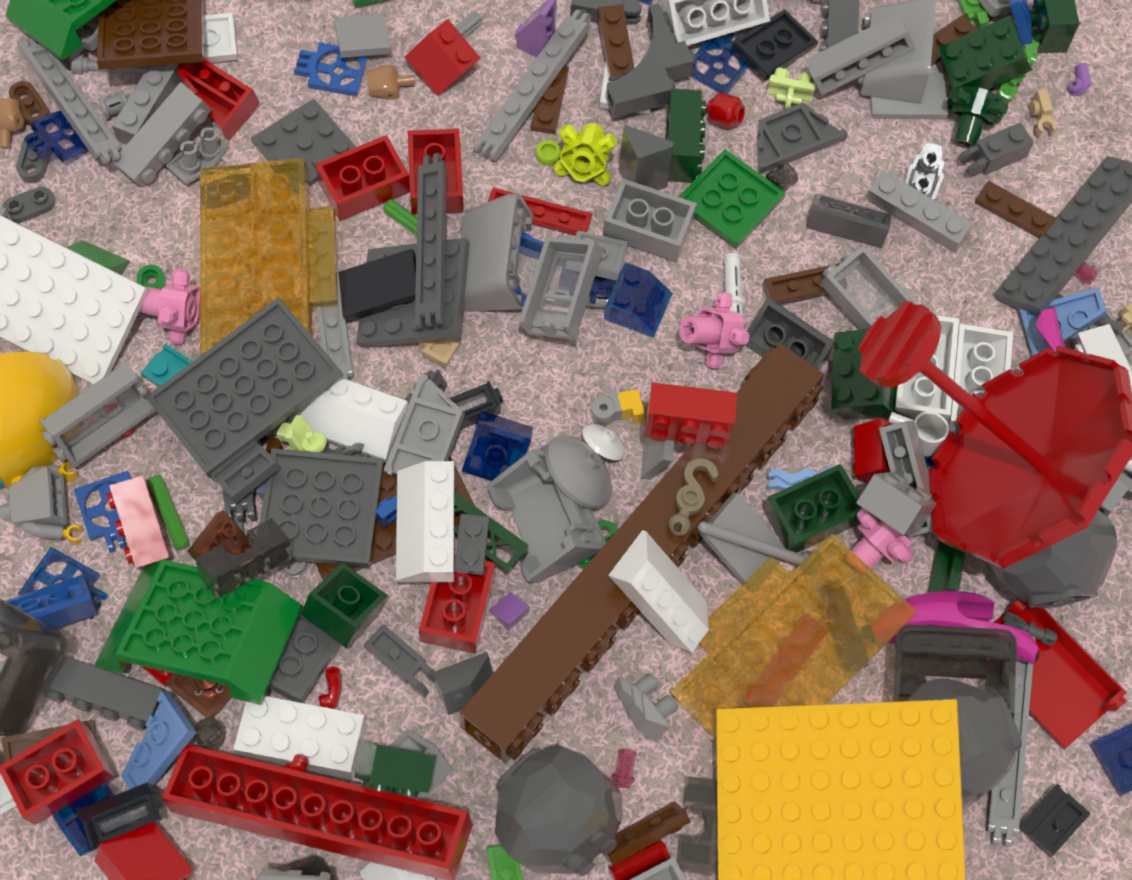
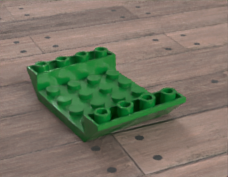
(54, 21)
(183, 629)

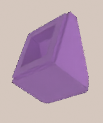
(510, 610)

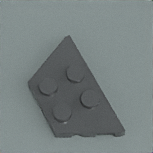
(793, 135)

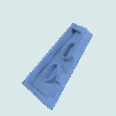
(1073, 314)
(164, 740)

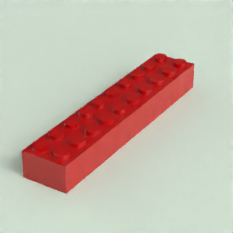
(319, 812)

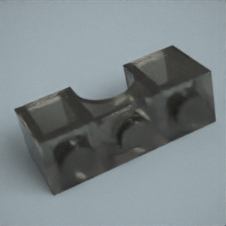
(227, 571)
(700, 852)

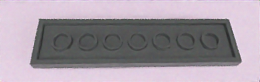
(1070, 238)

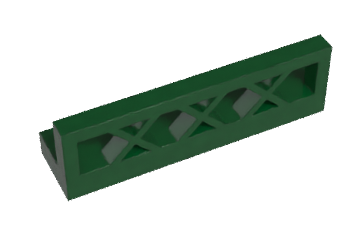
(497, 533)
(947, 569)

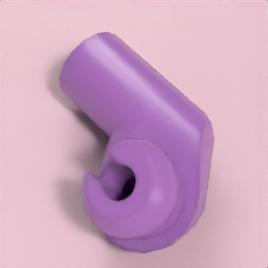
(1082, 82)

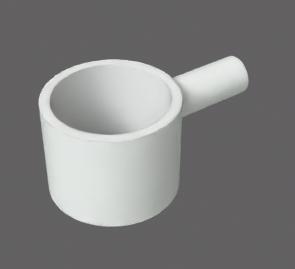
(930, 427)

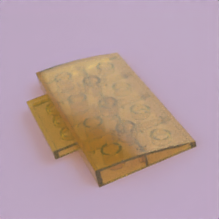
(262, 246)
(792, 635)

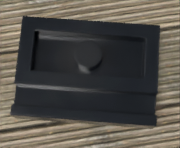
(1054, 820)

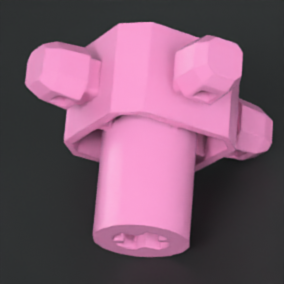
(175, 305)
(715, 330)
(880, 541)

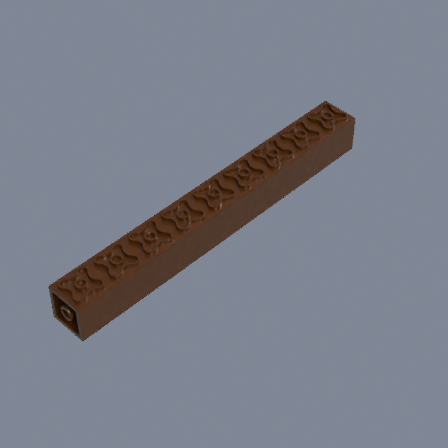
(593, 608)

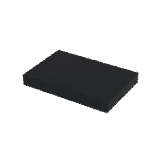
(774, 44)
(378, 284)

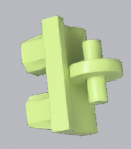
(789, 89)
(301, 436)

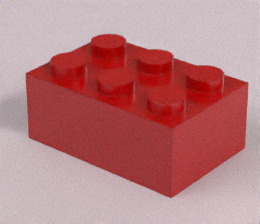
(448, 145)
(363, 177)
(690, 415)
(457, 610)
(55, 772)

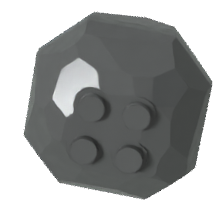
(1066, 570)
(985, 734)
(557, 812)

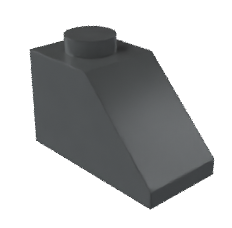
(461, 681)

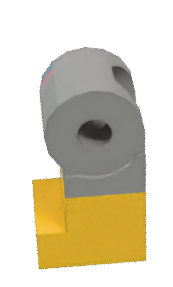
(618, 407)

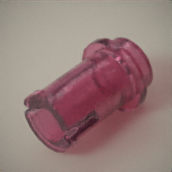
(1087, 273)
(623, 774)

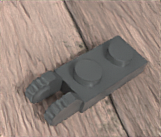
(399, 658)

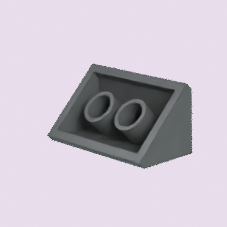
(645, 158)
(849, 221)
(778, 325)

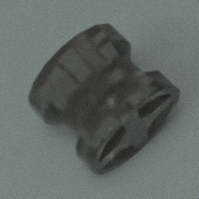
(783, 176)
(208, 728)

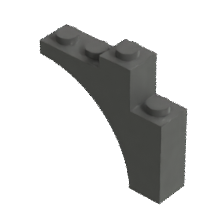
(654, 76)

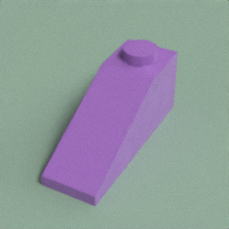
(537, 29)

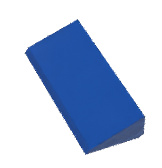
(58, 603)

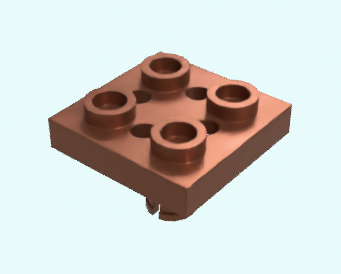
(222, 529)
(208, 702)

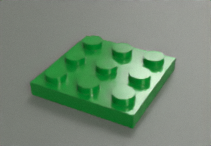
(732, 198)

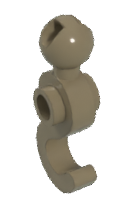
(691, 496)

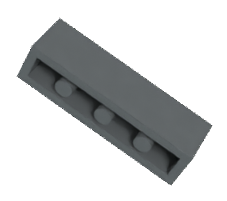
(840, 22)
(104, 692)

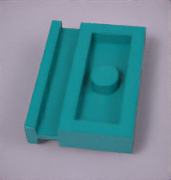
(164, 366)

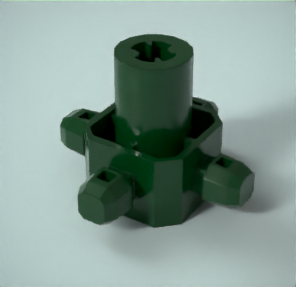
(975, 108)

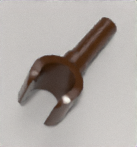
(271, 443)

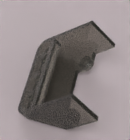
(955, 653)
(31, 663)

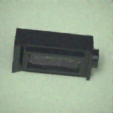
(477, 399)
(120, 814)

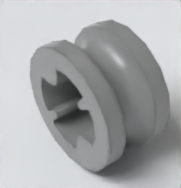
(298, 570)

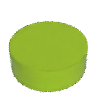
(548, 152)

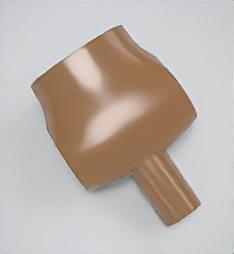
(386, 82)
(10, 120)

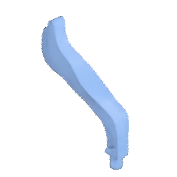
(784, 479)

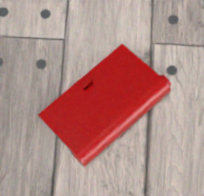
(1067, 682)

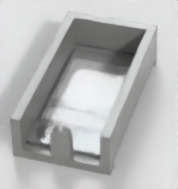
(560, 287)
(863, 287)
(97, 416)

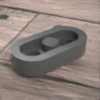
(29, 160)
(28, 204)

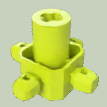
(585, 153)

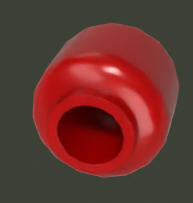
(725, 110)

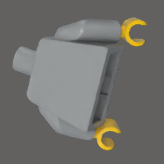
(39, 503)

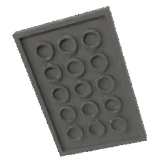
(244, 386)

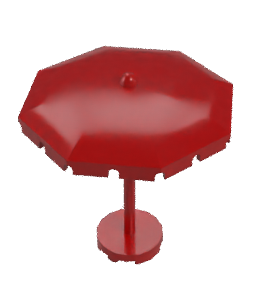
(1028, 451)

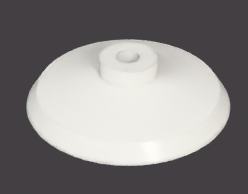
(603, 441)

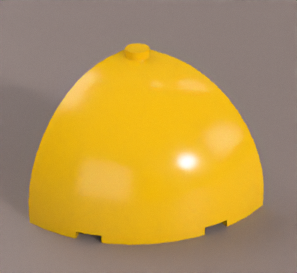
(29, 390)

